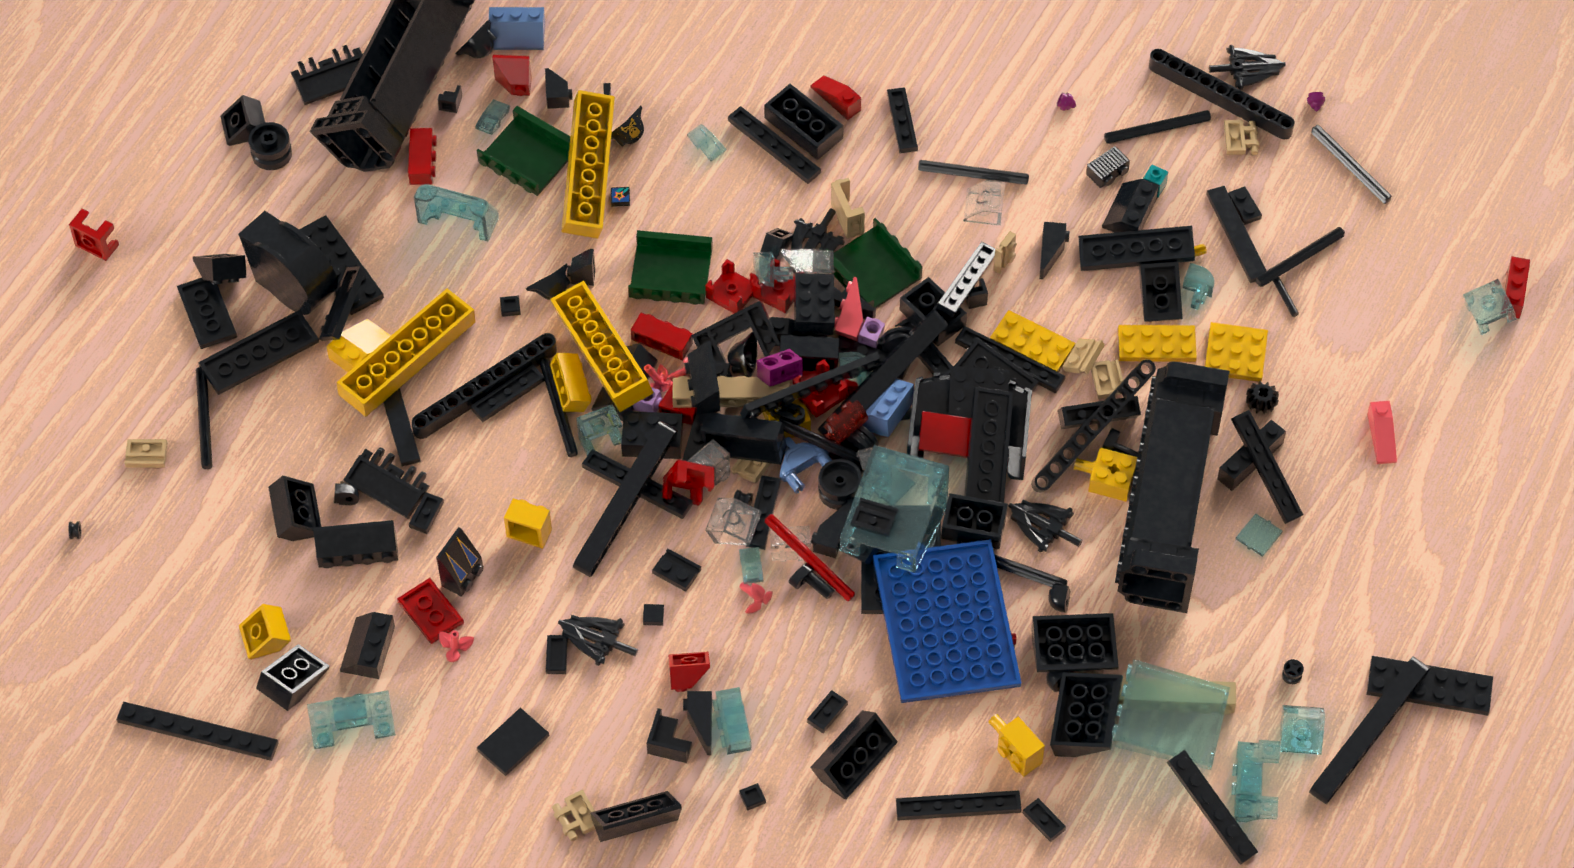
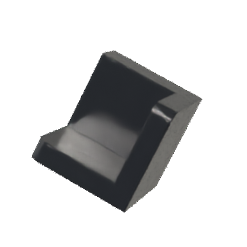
(450, 101)
(978, 296)

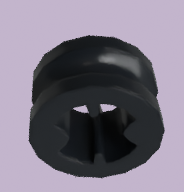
(74, 530)

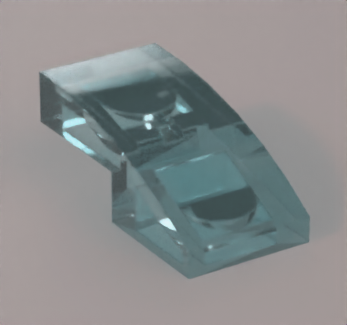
(492, 117)
(707, 142)
(751, 565)

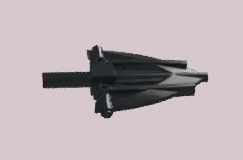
(1265, 64)
(815, 234)
(1028, 512)
(579, 627)

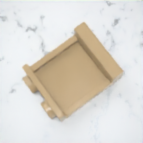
(853, 220)

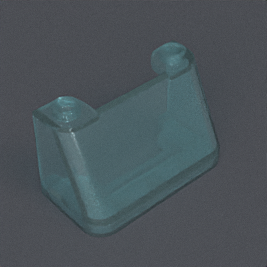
(433, 201)

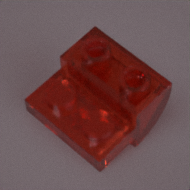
(846, 422)

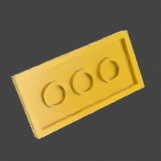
(1033, 340)
(1157, 343)

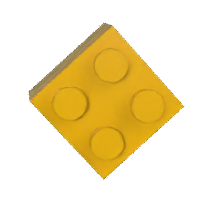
(528, 523)

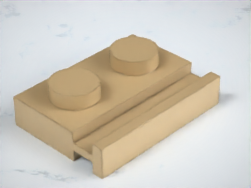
(1005, 253)
(1083, 356)
(1106, 377)
(146, 453)
(750, 469)

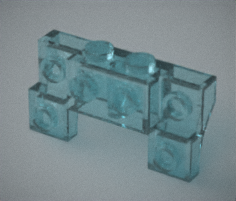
(350, 713)
(1247, 788)

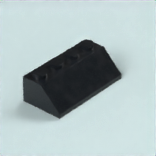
(356, 544)
(854, 754)

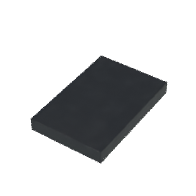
(513, 741)

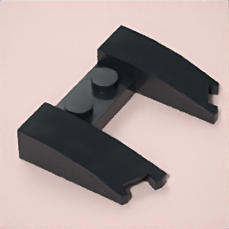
(751, 317)

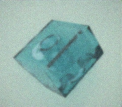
(1302, 729)

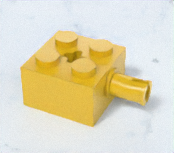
(1110, 473)
(1018, 744)

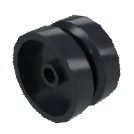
(270, 146)
(838, 482)

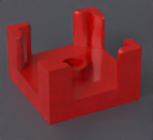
(90, 239)
(730, 289)
(779, 296)
(822, 401)
(689, 477)

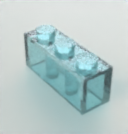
(732, 721)

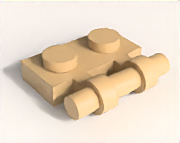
(1235, 137)
(580, 808)

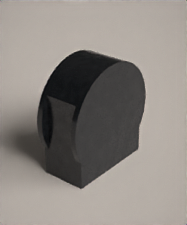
(288, 263)

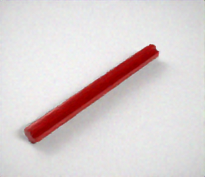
(809, 557)

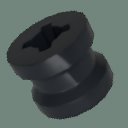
(746, 498)
(1293, 666)

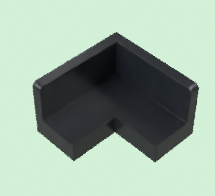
(662, 740)

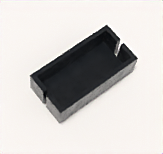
(747, 438)

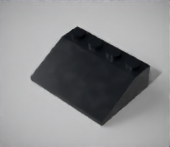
(1074, 642)
(1085, 713)

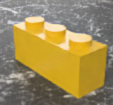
(570, 382)

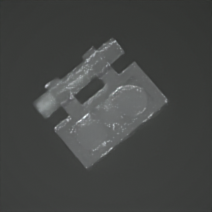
(800, 532)

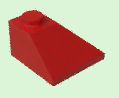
(513, 73)
(687, 669)

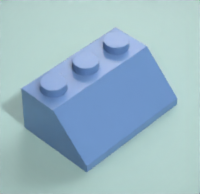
(518, 27)
(889, 408)

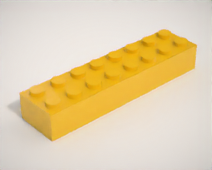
(588, 164)
(602, 346)
(406, 352)

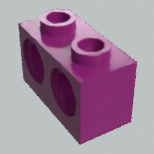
(779, 367)

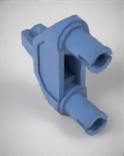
(798, 458)

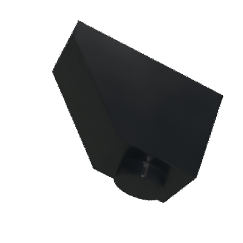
(556, 90)
(776, 241)
(582, 268)

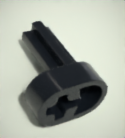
(1111, 444)
(806, 574)

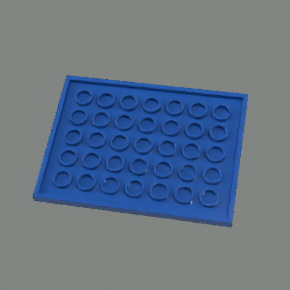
(947, 623)

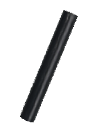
(1285, 296)

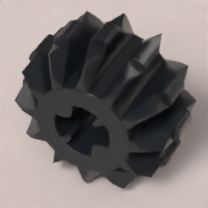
(1262, 397)

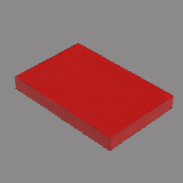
(944, 434)
(430, 610)

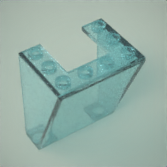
(911, 486)
(1169, 714)

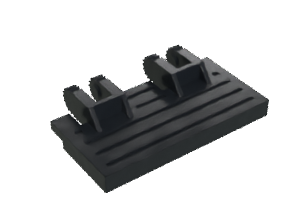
(329, 78)
(342, 303)
(385, 482)

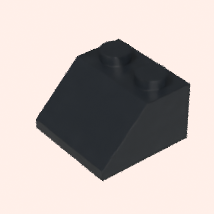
(241, 119)
(221, 267)

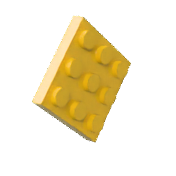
(1237, 350)

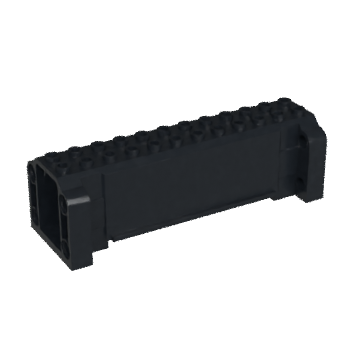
(391, 82)
(1156, 550)

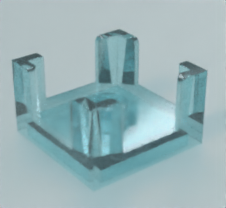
(1488, 305)
(598, 424)

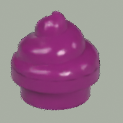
(1316, 100)
(1066, 101)

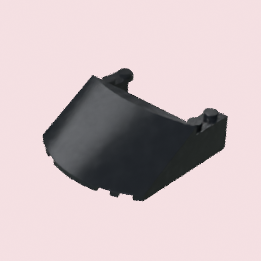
(933, 396)

